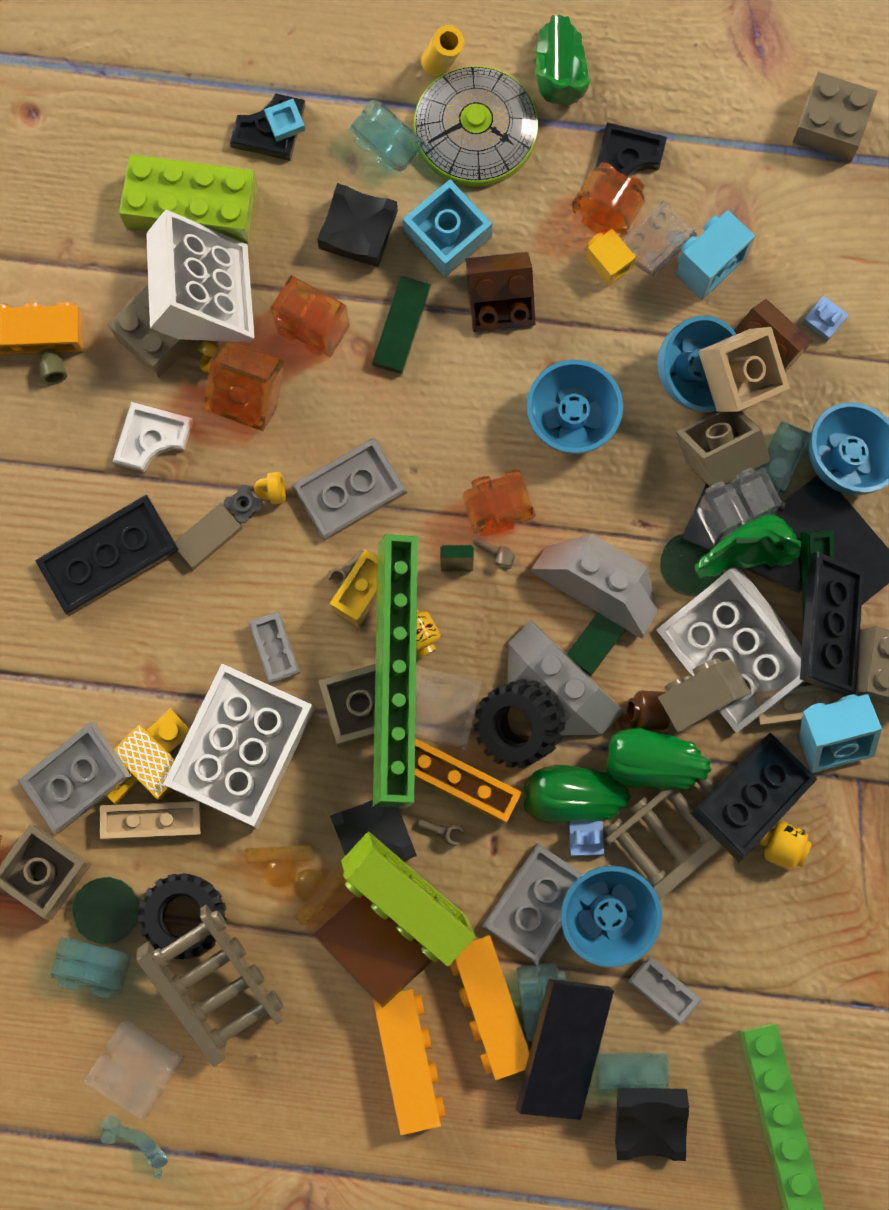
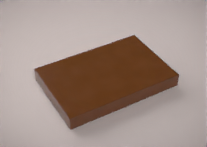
(372, 949)

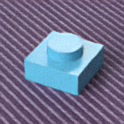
(284, 120)

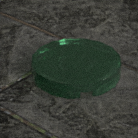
(678, 568)
(106, 910)

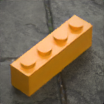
(41, 328)
(464, 783)
(492, 1009)
(407, 1063)

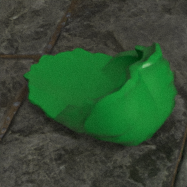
(561, 62)
(755, 543)
(655, 760)
(573, 795)

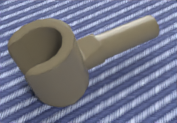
(504, 554)
(345, 570)
(440, 830)

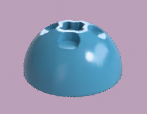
(681, 365)
(585, 394)
(851, 448)
(623, 931)

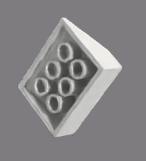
(198, 282)
(738, 625)
(239, 746)

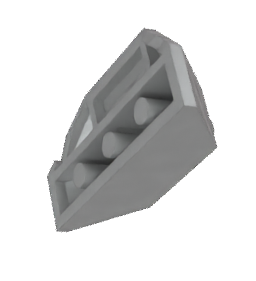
(601, 580)
(540, 659)

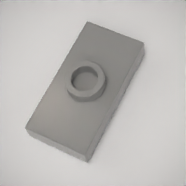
(274, 647)
(664, 990)

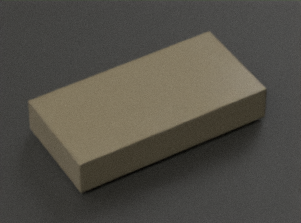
(207, 536)

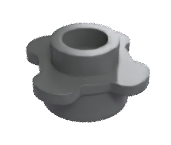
(252, 504)

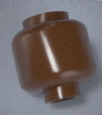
(647, 712)

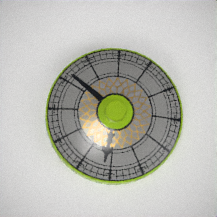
(476, 126)

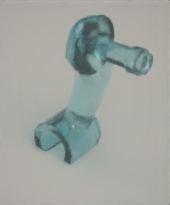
(155, 1156)

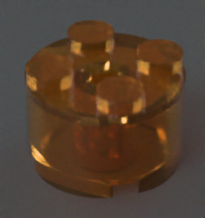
(609, 200)
(498, 503)

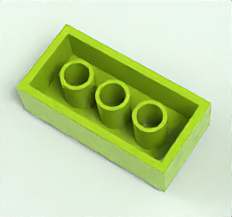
(198, 191)
(407, 900)

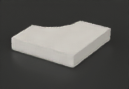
(148, 434)

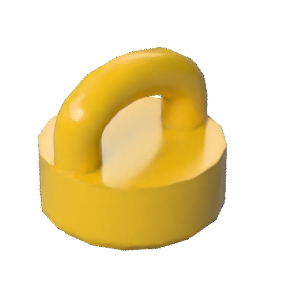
(208, 350)
(275, 486)

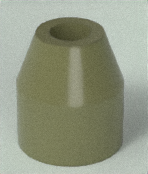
(51, 367)

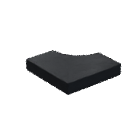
(255, 135)
(630, 149)

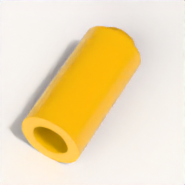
(442, 50)

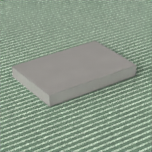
(349, 489)
(74, 778)
(532, 905)

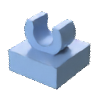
(825, 318)
(586, 838)

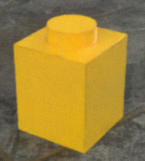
(609, 256)

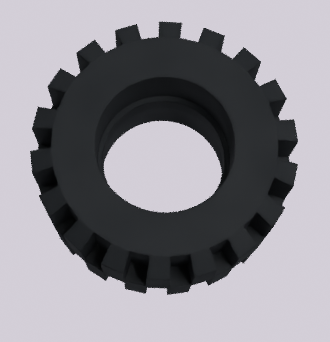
(497, 734)
(161, 895)

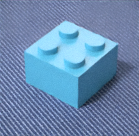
(447, 228)
(714, 254)
(839, 732)

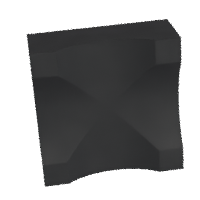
(357, 225)
(382, 822)
(651, 1123)

